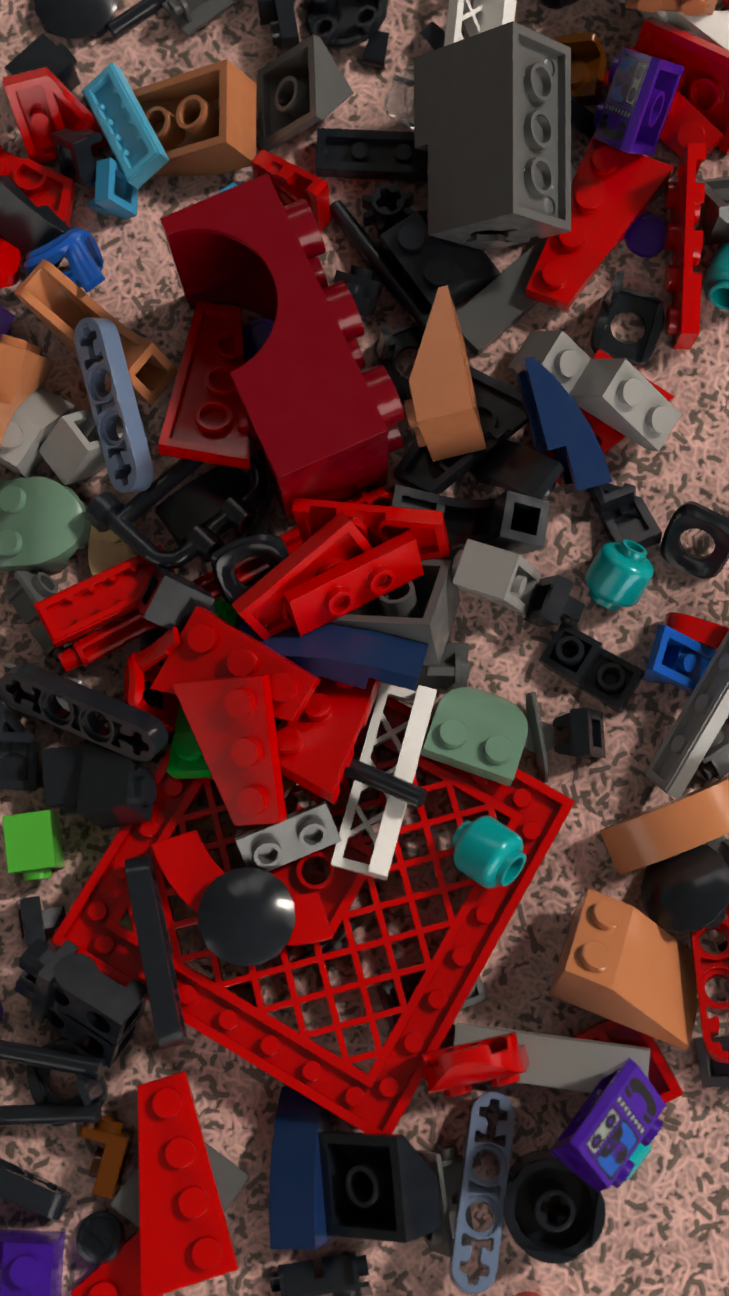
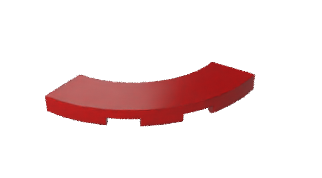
(193, 870)

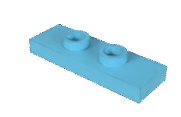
(125, 125)

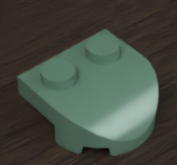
(40, 524)
(477, 734)

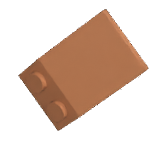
(203, 119)
(442, 387)
(627, 970)

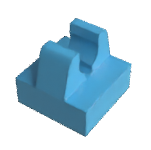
(113, 191)

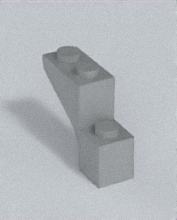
(604, 388)

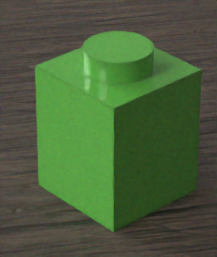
(33, 844)

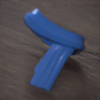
(81, 253)

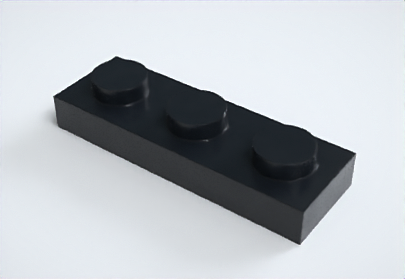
(369, 155)

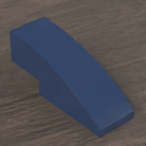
(561, 427)
(296, 1174)

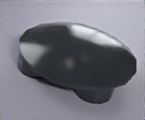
(75, 17)
(345, 22)
(687, 890)
(246, 916)

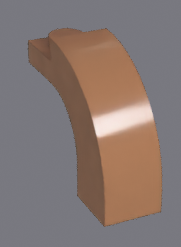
(669, 828)

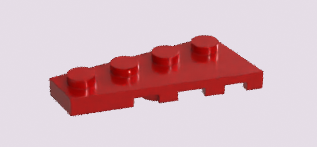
(605, 201)
(685, 201)
(205, 407)
(179, 1200)

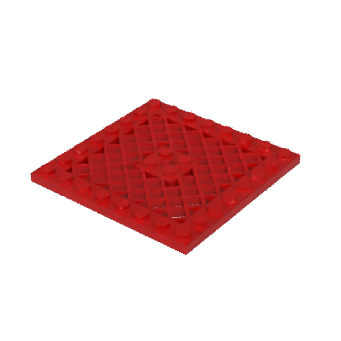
(365, 1100)

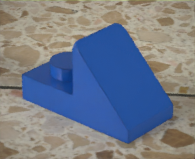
(677, 659)

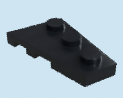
(501, 416)

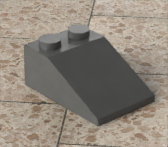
(415, 611)

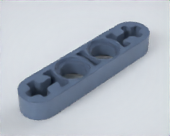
(97, 341)
(488, 1192)

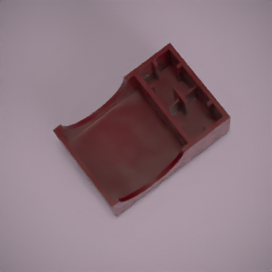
(305, 402)

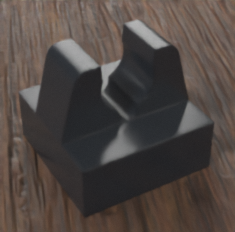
(75, 154)
(553, 603)
(586, 733)
(35, 921)

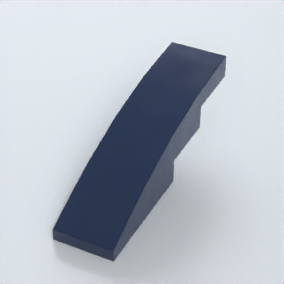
(350, 654)

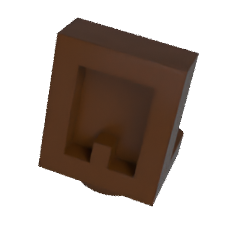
(587, 66)
(110, 1162)

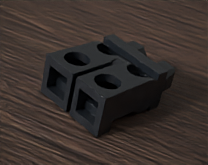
(80, 999)

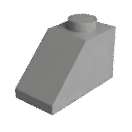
(29, 430)
(75, 447)
(495, 575)

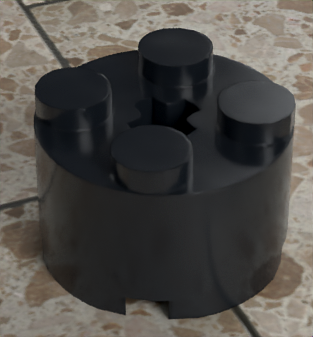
(570, 1227)

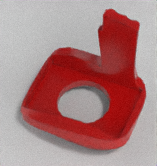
(146, 666)

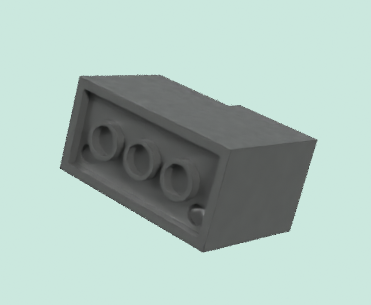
(496, 137)

